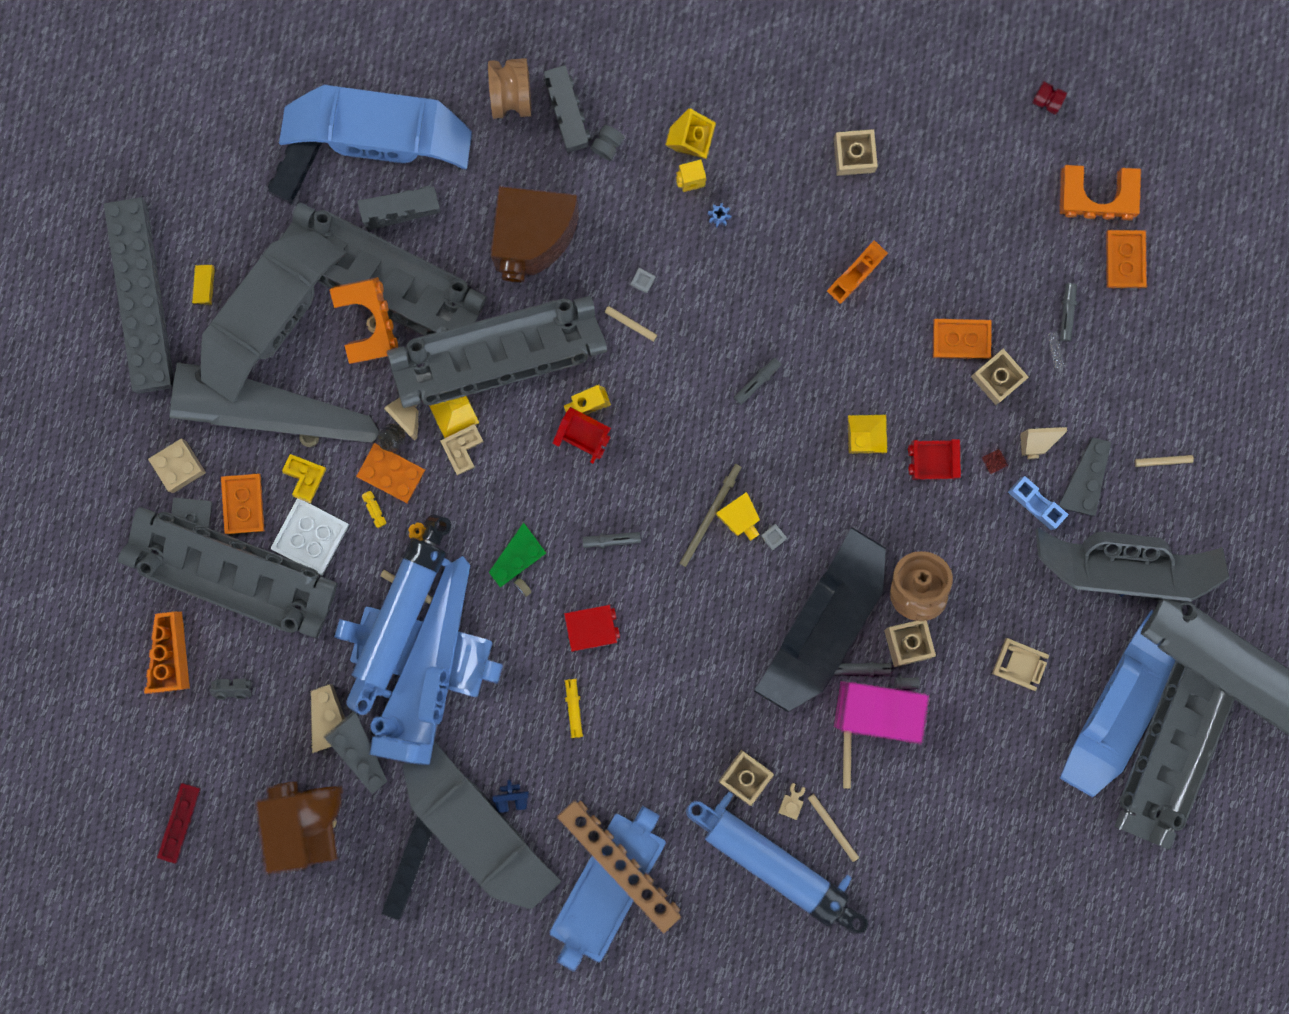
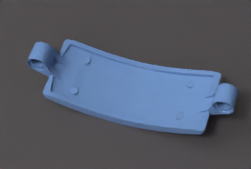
(469, 660)
(597, 900)

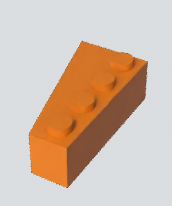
(168, 655)

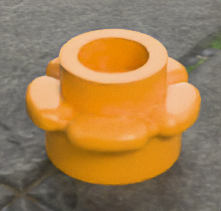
(413, 528)

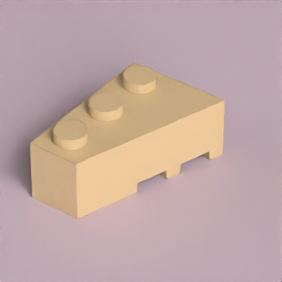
(325, 715)

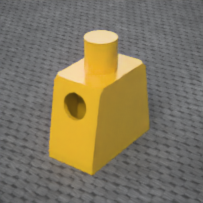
(595, 398)
(740, 516)

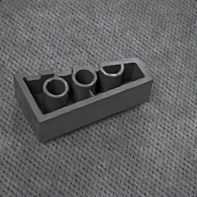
(566, 109)
(398, 207)

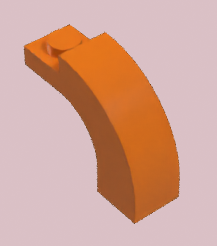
(857, 272)

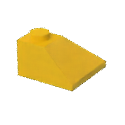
(691, 134)
(454, 415)
(867, 434)

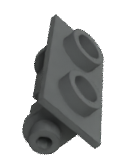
(221, 688)

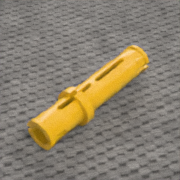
(573, 708)

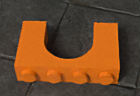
(1075, 201)
(370, 294)

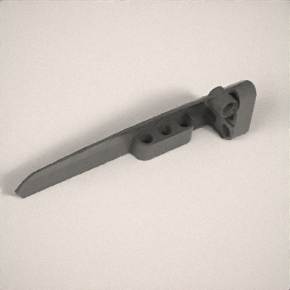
(264, 409)

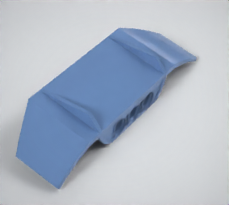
(377, 125)
(1119, 716)

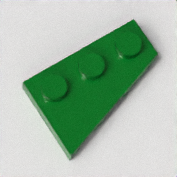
(517, 556)

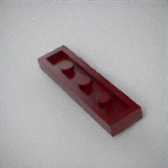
(179, 823)

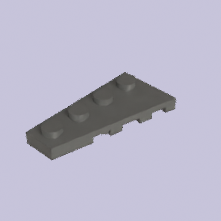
(1086, 484)
(354, 748)

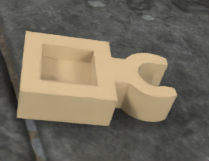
(791, 805)

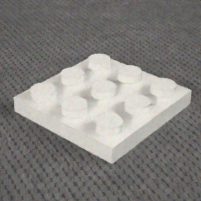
(310, 536)

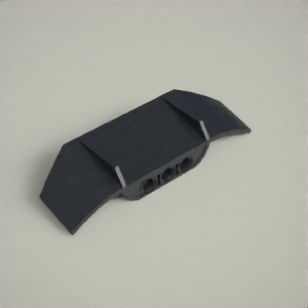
(826, 624)

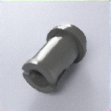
(906, 683)

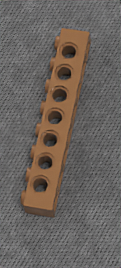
(662, 920)

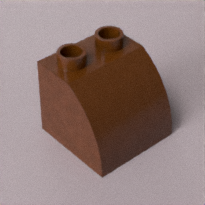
(531, 230)

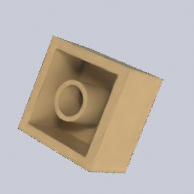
(855, 152)
(999, 376)
(177, 466)
(909, 643)
(746, 777)

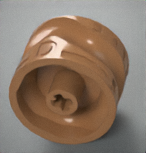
(509, 87)
(921, 586)

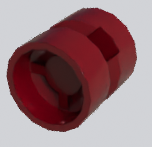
(1049, 98)

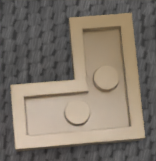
(457, 446)

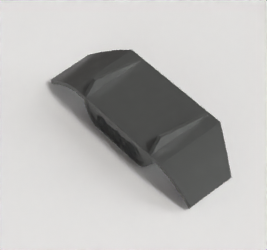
(264, 309)
(1133, 569)
(476, 832)

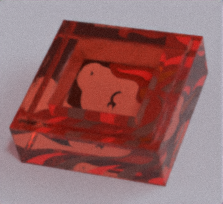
(994, 461)

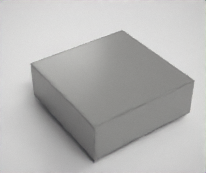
(643, 280)
(773, 537)

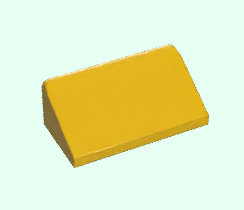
(203, 284)

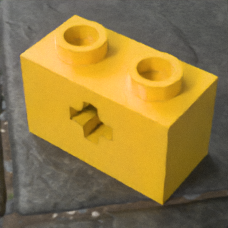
(691, 176)

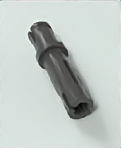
(1068, 312)
(760, 378)
(607, 540)
(864, 669)

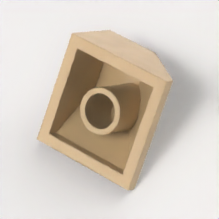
(406, 417)
(1039, 441)

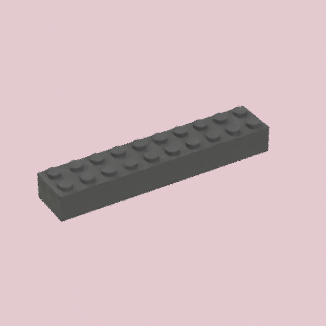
(139, 295)

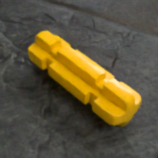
(374, 509)

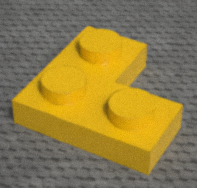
(308, 475)

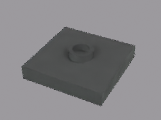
(193, 510)

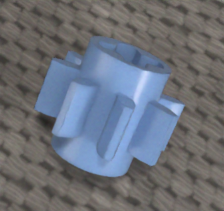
(724, 215)

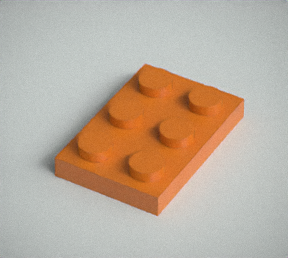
(1126, 258)
(961, 338)
(390, 473)
(242, 504)

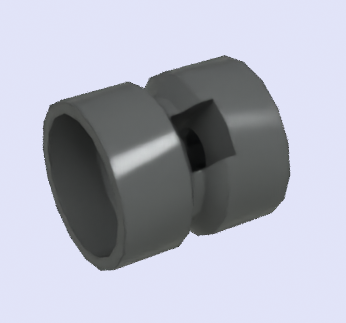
(607, 142)

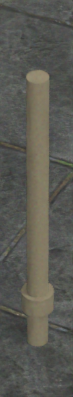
(728, 482)

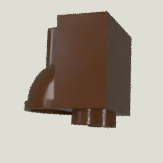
(298, 826)

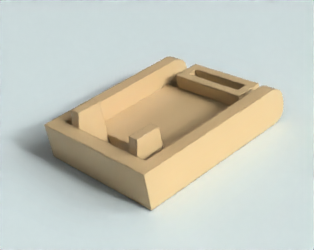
(1023, 665)

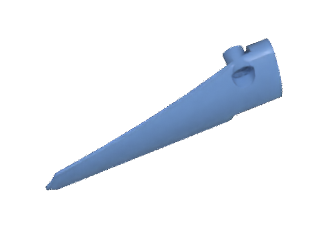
(419, 697)

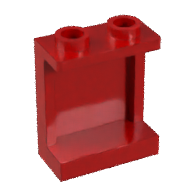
(583, 433)
(935, 459)
(591, 627)

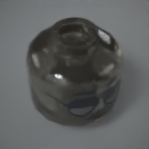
(391, 437)

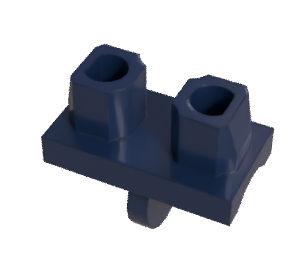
(502, 800)

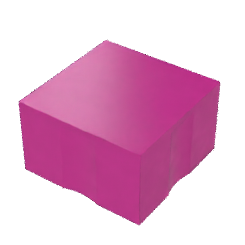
(881, 712)

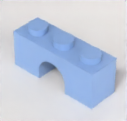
(1028, 495)

